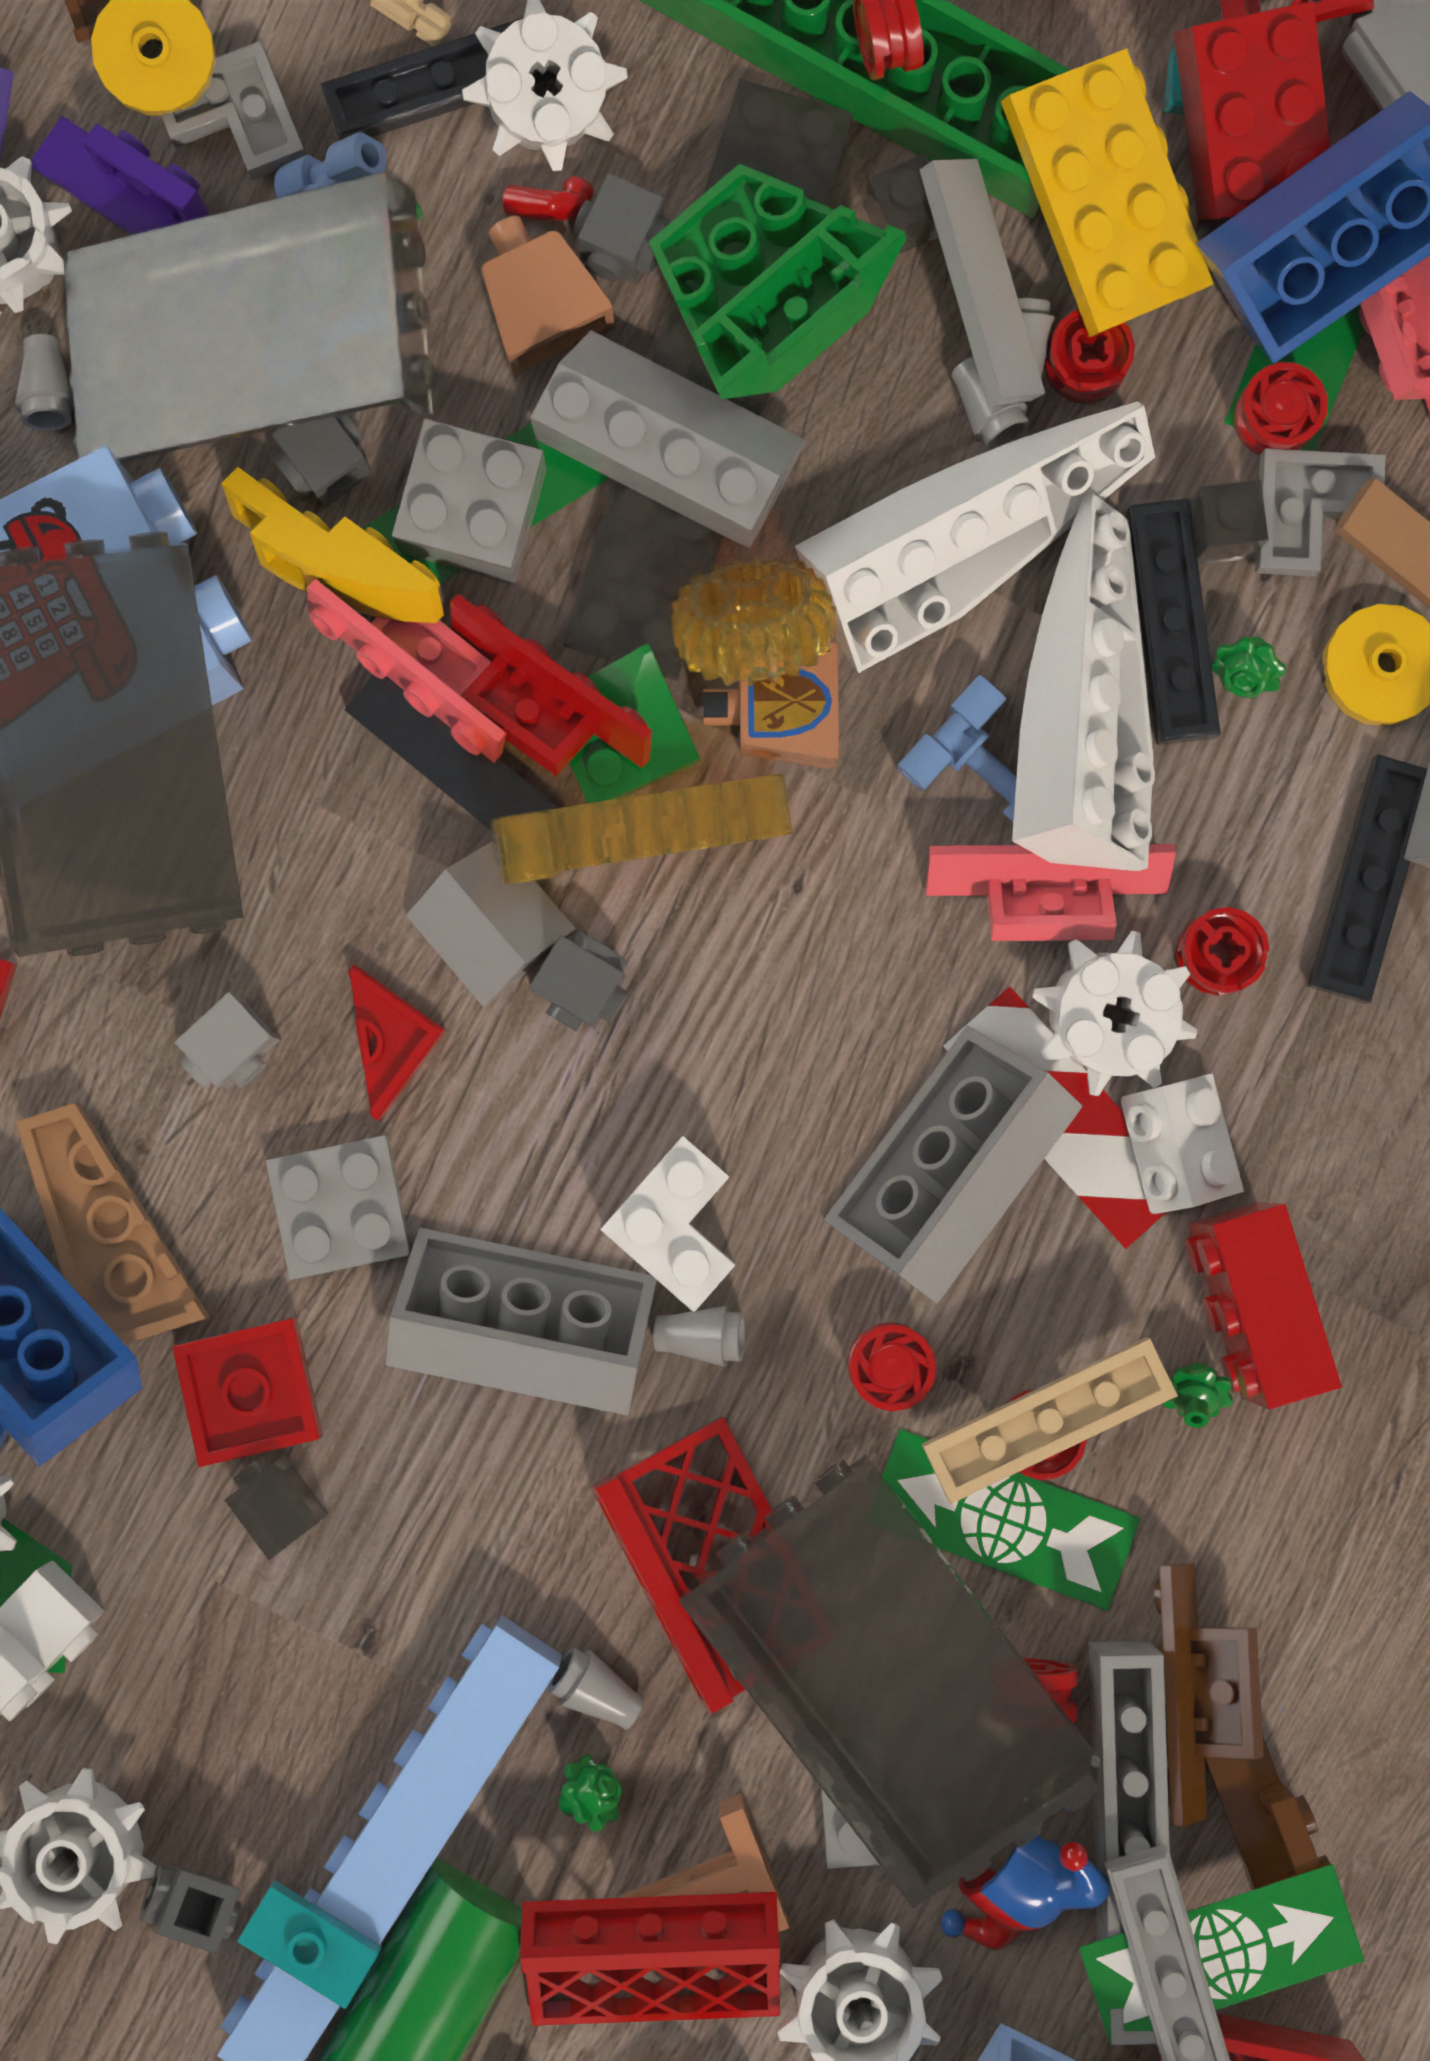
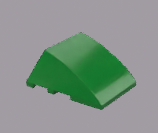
(769, 277)

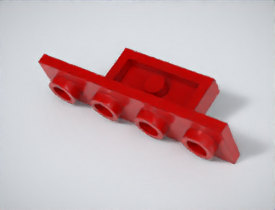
(537, 700)

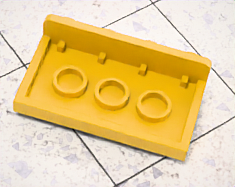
(1108, 191)

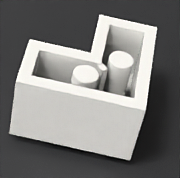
(657, 1228)
(37, 1627)

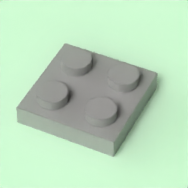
(339, 1207)

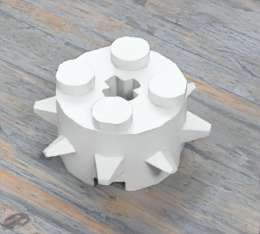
(553, 45)
(26, 236)
(1151, 1020)
(64, 1892)
(852, 1967)

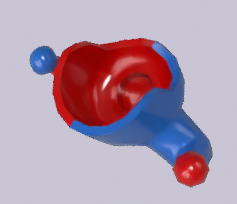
(1027, 1892)

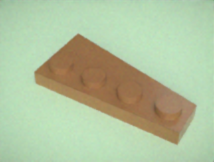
(102, 1230)

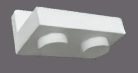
(1181, 1144)

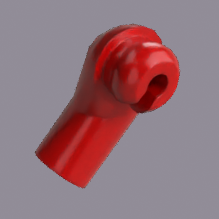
(546, 203)

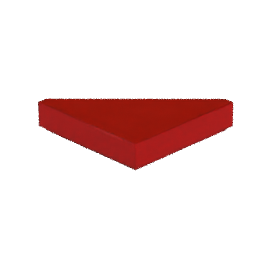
(391, 1039)

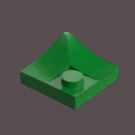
(639, 685)

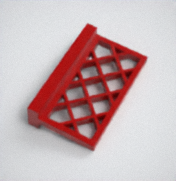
(653, 1563)
(658, 1933)

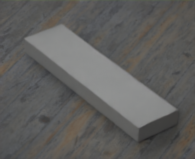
(982, 281)
(1165, 1956)

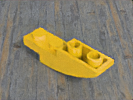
(346, 559)

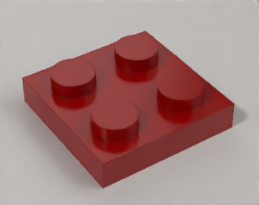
(247, 1392)

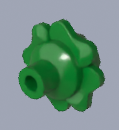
(1248, 667)
(1199, 1393)
(590, 1793)

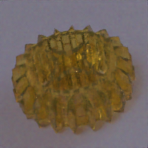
(753, 620)

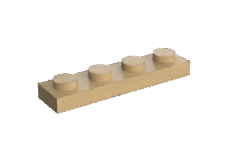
(1049, 1420)

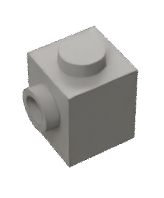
(227, 1044)

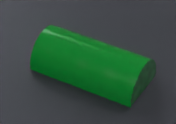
(432, 1974)

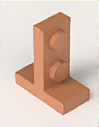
(731, 1872)

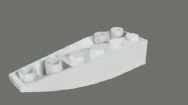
(966, 530)
(1086, 709)

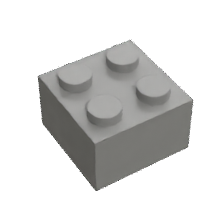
(469, 501)

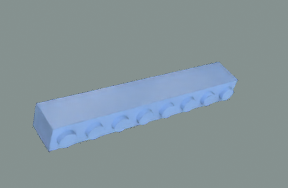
(403, 1828)

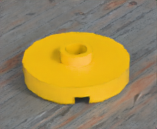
(157, 84)
(1353, 668)

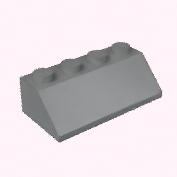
(666, 437)
(953, 1162)
(520, 1321)

